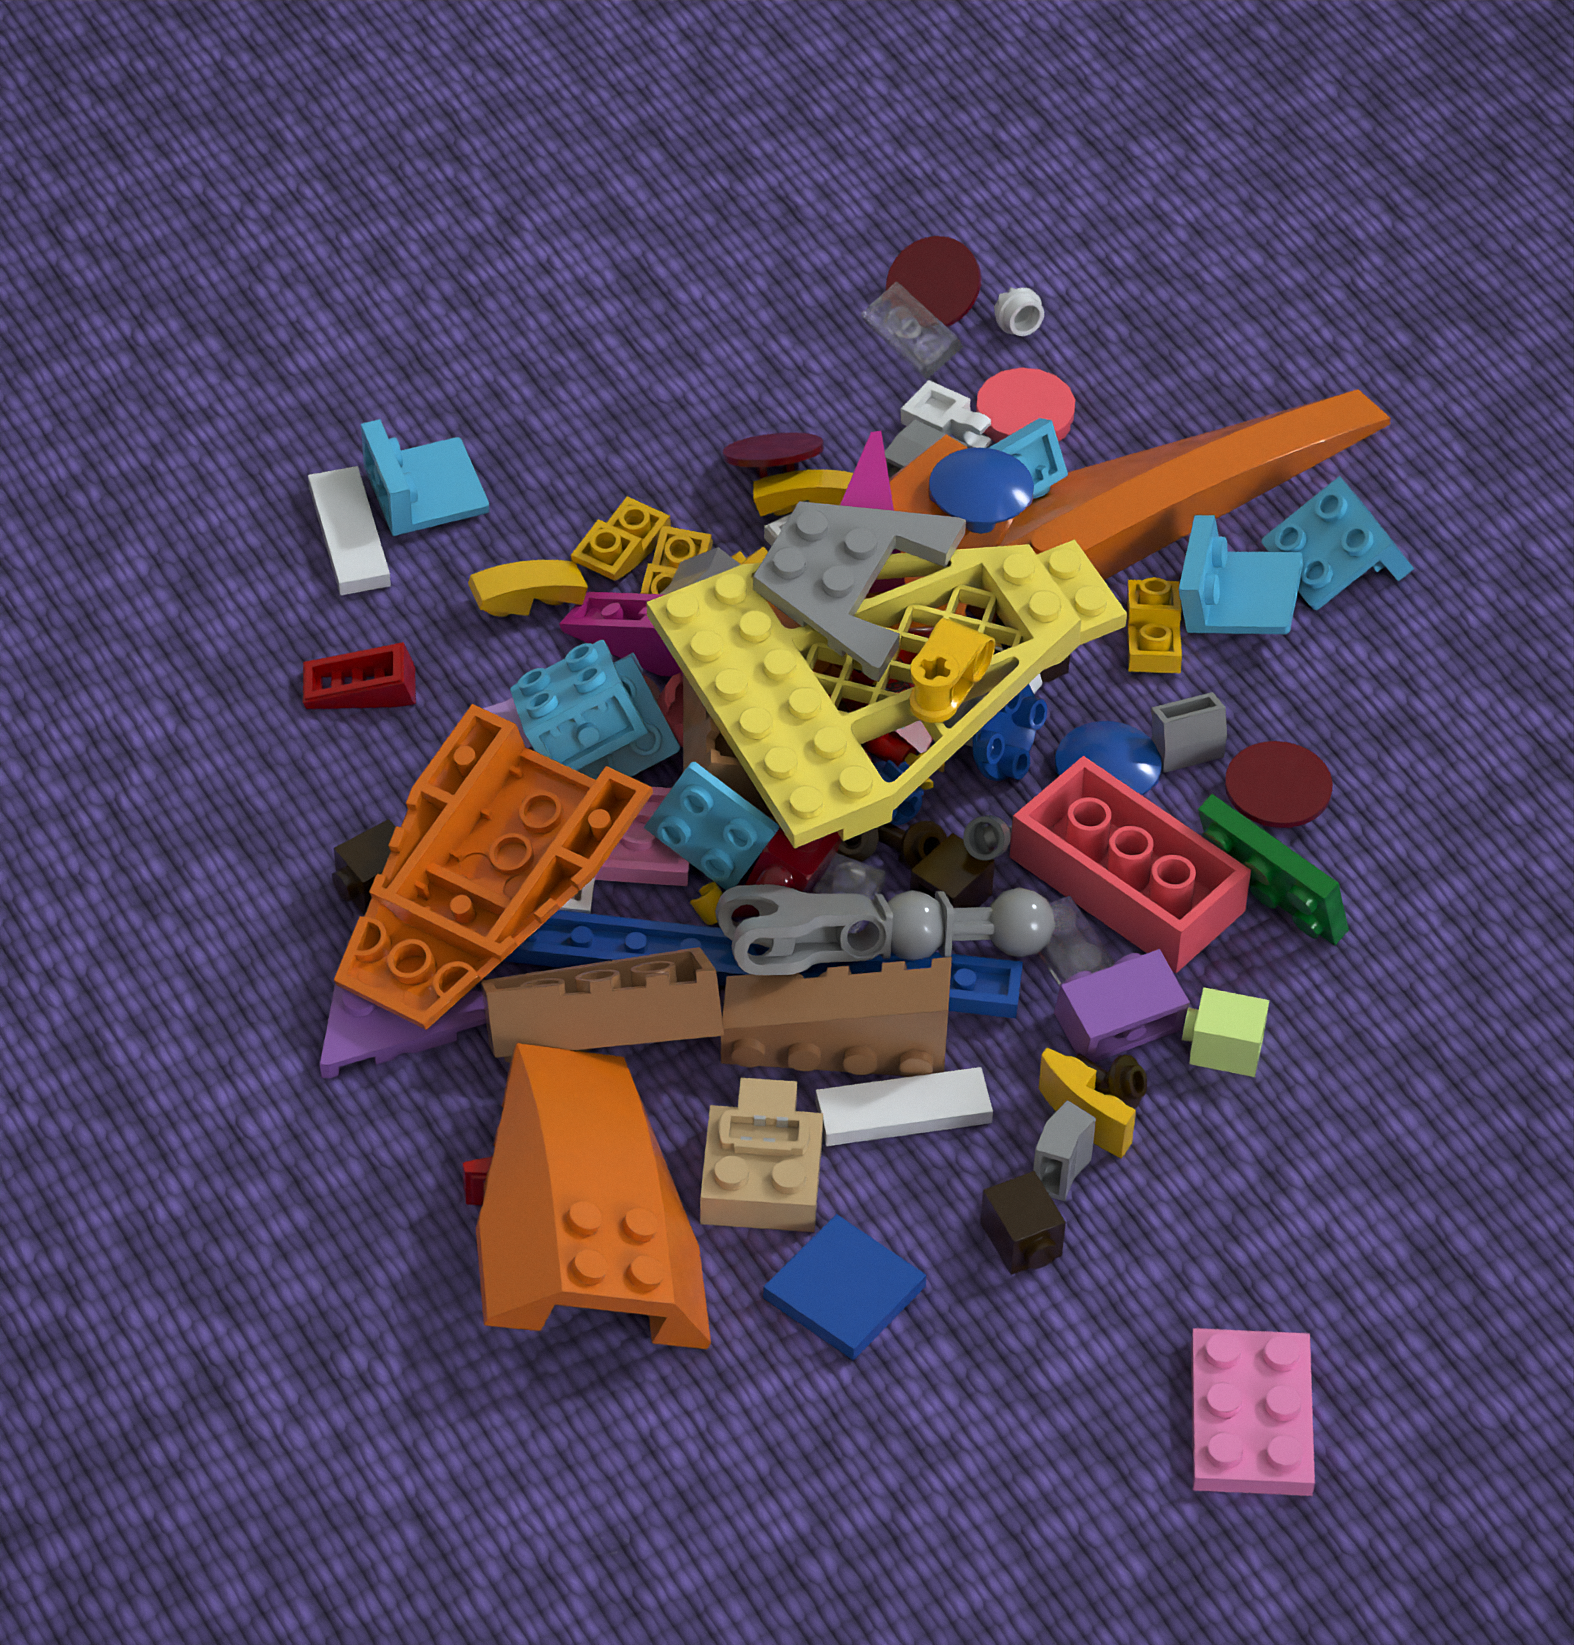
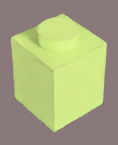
(1226, 1031)

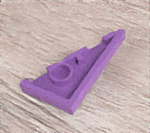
(365, 1030)

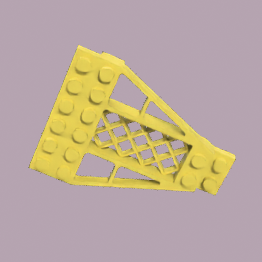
(779, 713)

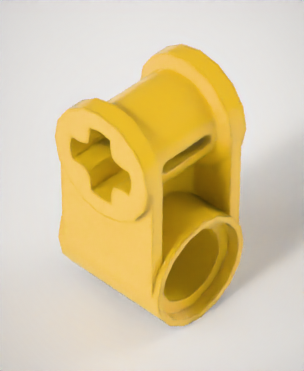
(948, 670)

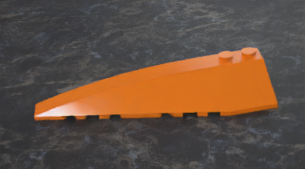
(1150, 497)

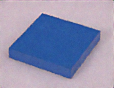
(844, 1287)

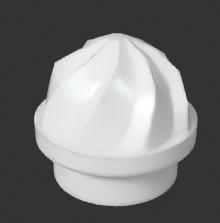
(1019, 311)

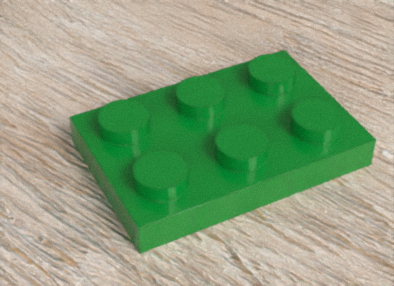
(1277, 872)

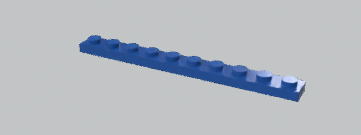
(578, 939)

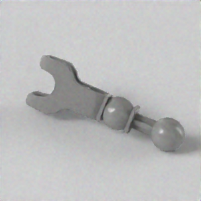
(911, 925)

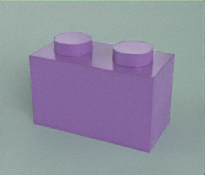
(1121, 1006)

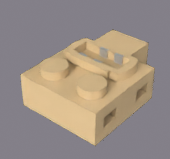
(762, 1160)

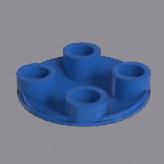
(981, 487)
(1005, 740)
(1116, 749)

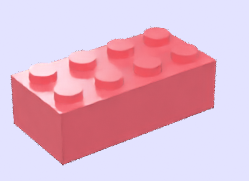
(1129, 863)

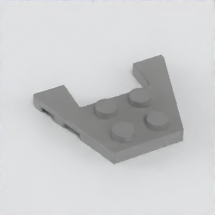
(832, 558)

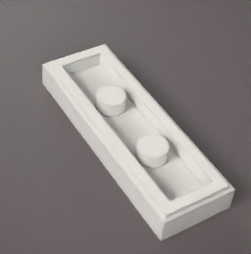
(349, 530)
(904, 1106)

